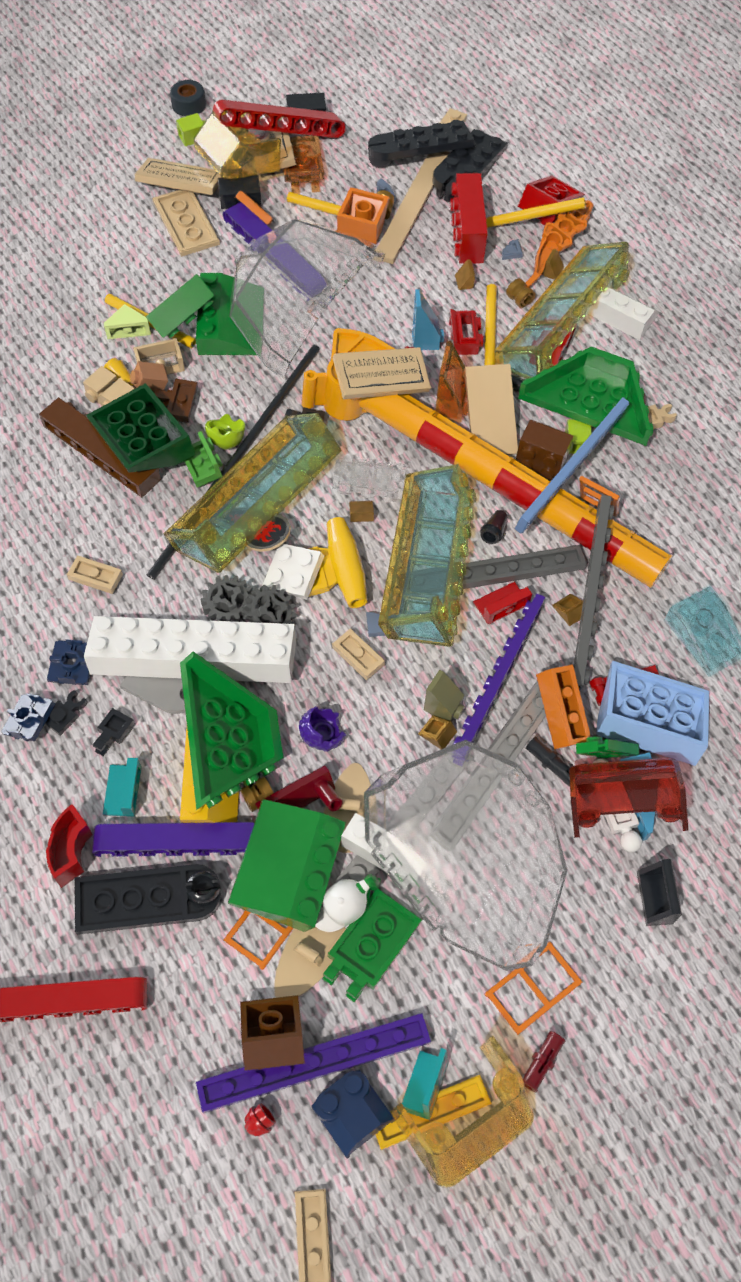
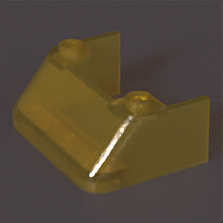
(234, 154)
(454, 1158)

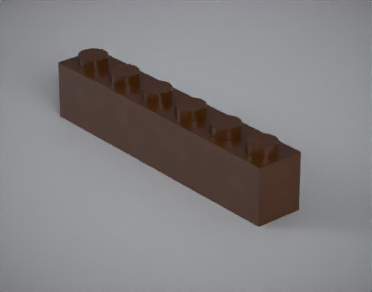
(79, 433)

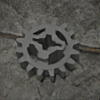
(271, 606)
(218, 607)

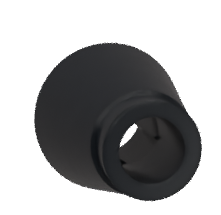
(494, 527)

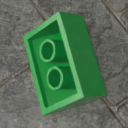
(181, 307)

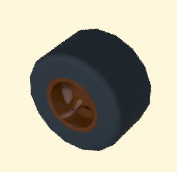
(188, 97)

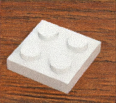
(294, 570)

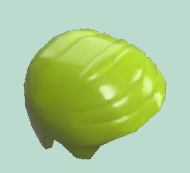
(225, 432)

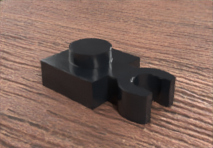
(63, 715)

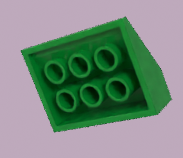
(215, 329)
(287, 864)

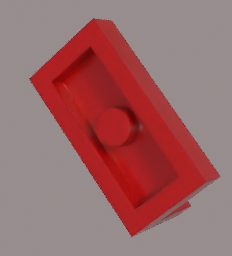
(502, 602)

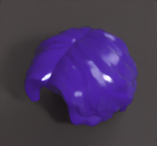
(321, 729)

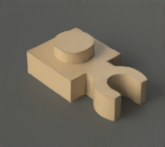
(659, 416)

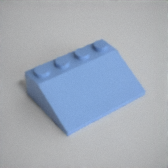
(654, 713)

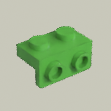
(204, 465)

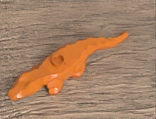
(559, 237)

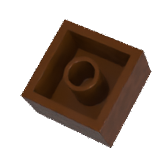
(544, 449)
(271, 1033)

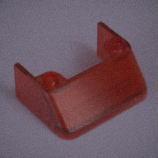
(627, 788)

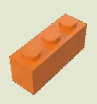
(563, 706)

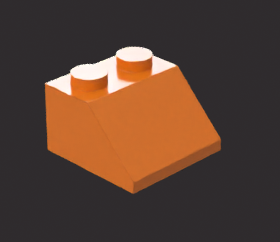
(363, 214)

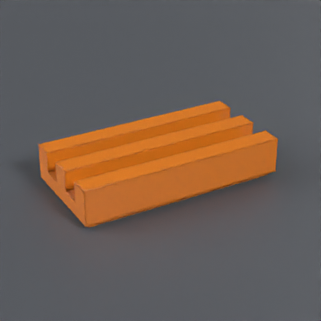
(254, 207)

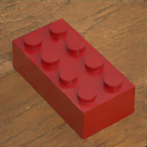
(468, 218)

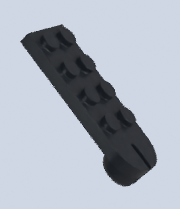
(418, 141)
(467, 160)
(145, 898)

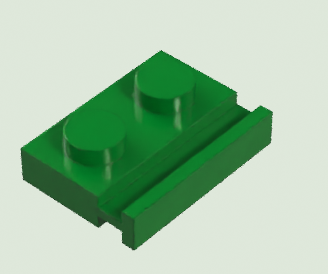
(606, 748)

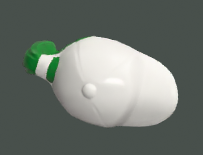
(345, 902)

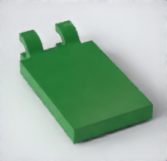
(371, 944)

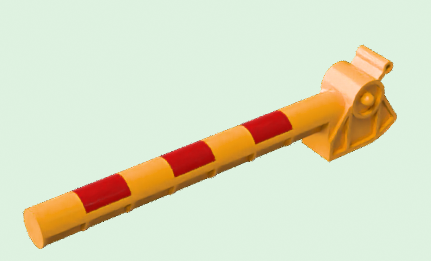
(479, 460)

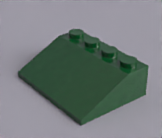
(142, 431)

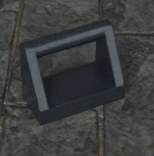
(659, 893)

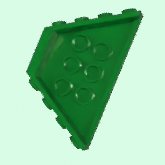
(589, 388)
(228, 732)

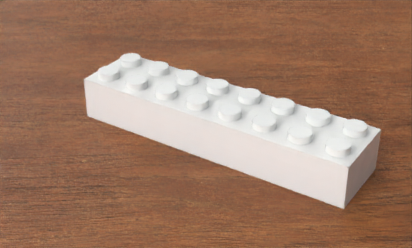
(158, 646)

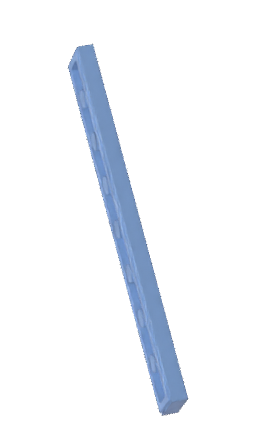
(571, 466)

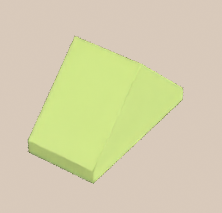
(126, 323)

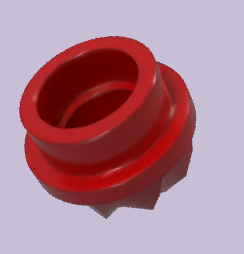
(259, 1120)

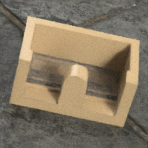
(163, 352)

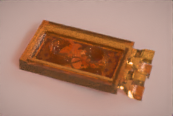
(308, 163)

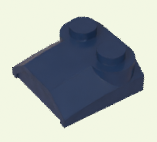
(351, 1111)

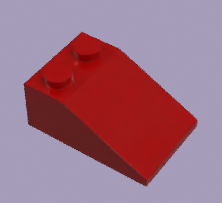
(546, 192)

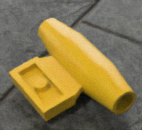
(341, 565)

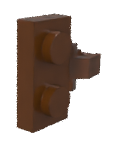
(180, 399)

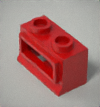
(468, 345)

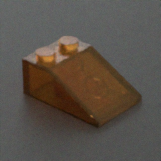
(452, 386)

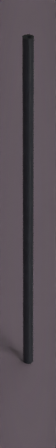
(247, 442)

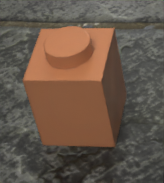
(149, 373)

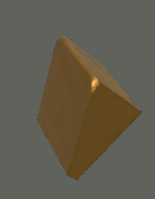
(553, 265)
(465, 276)
(361, 511)
(569, 608)
(438, 731)

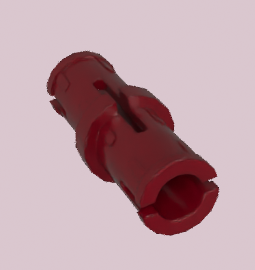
(543, 1061)

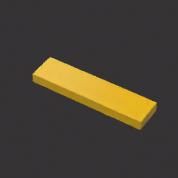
(450, 1105)

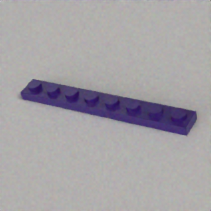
(502, 667)
(319, 1062)

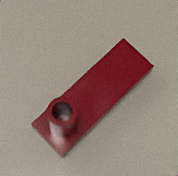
(307, 790)

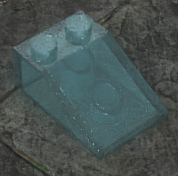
(706, 630)

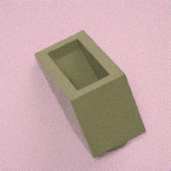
(444, 698)

